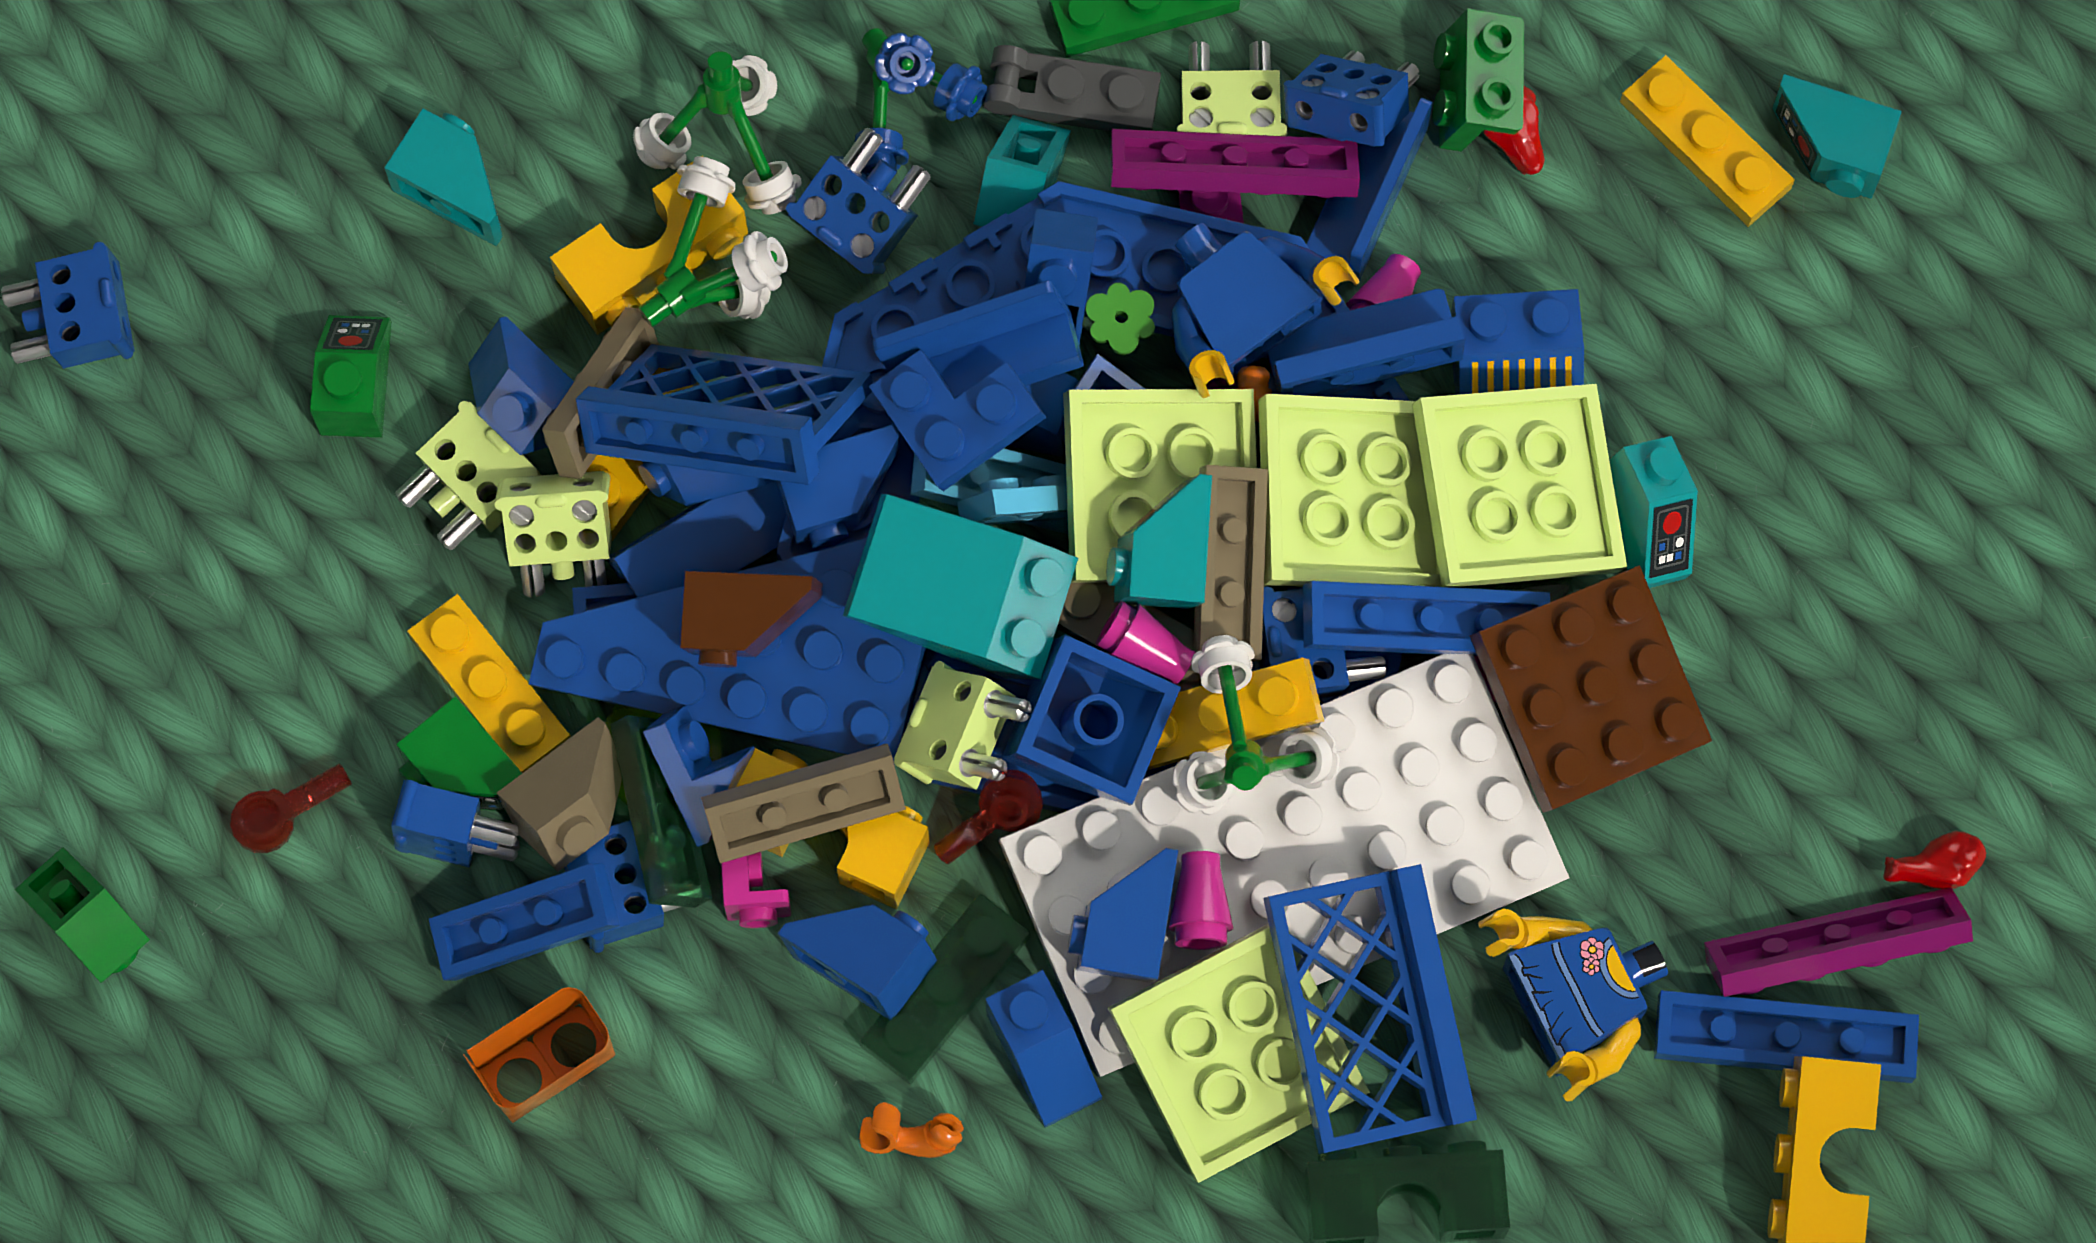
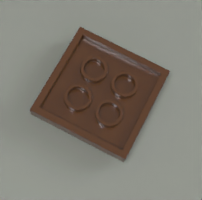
(1591, 688)

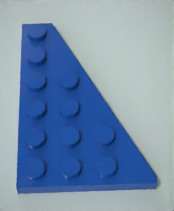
(814, 686)

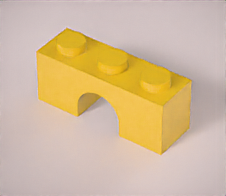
(608, 277)
(879, 852)
(1822, 1101)

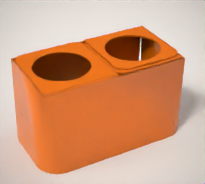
(512, 1043)

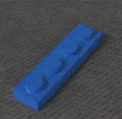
(1405, 616)
(1773, 1032)

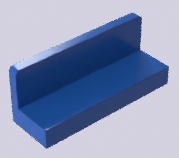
(1353, 224)
(1023, 328)
(1368, 345)
(703, 538)

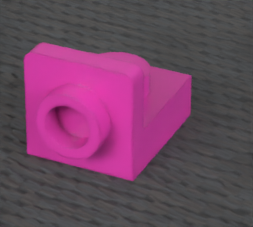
(751, 907)

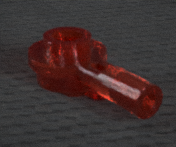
(1003, 805)
(266, 818)

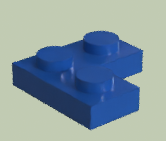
(950, 431)

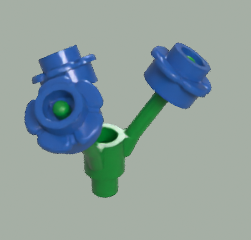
(901, 66)

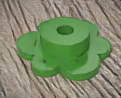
(1119, 301)

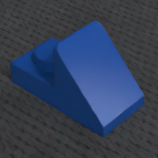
(685, 762)

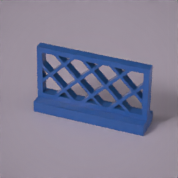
(726, 436)
(1422, 996)

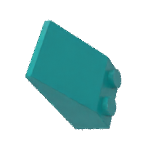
(961, 588)

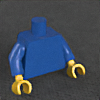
(1246, 299)

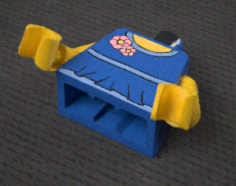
(1576, 991)

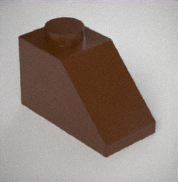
(740, 612)

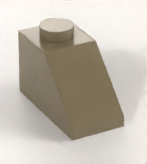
(567, 796)

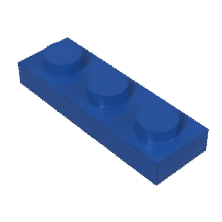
(524, 921)

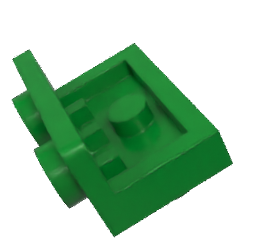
(1479, 77)

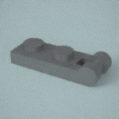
(1072, 91)

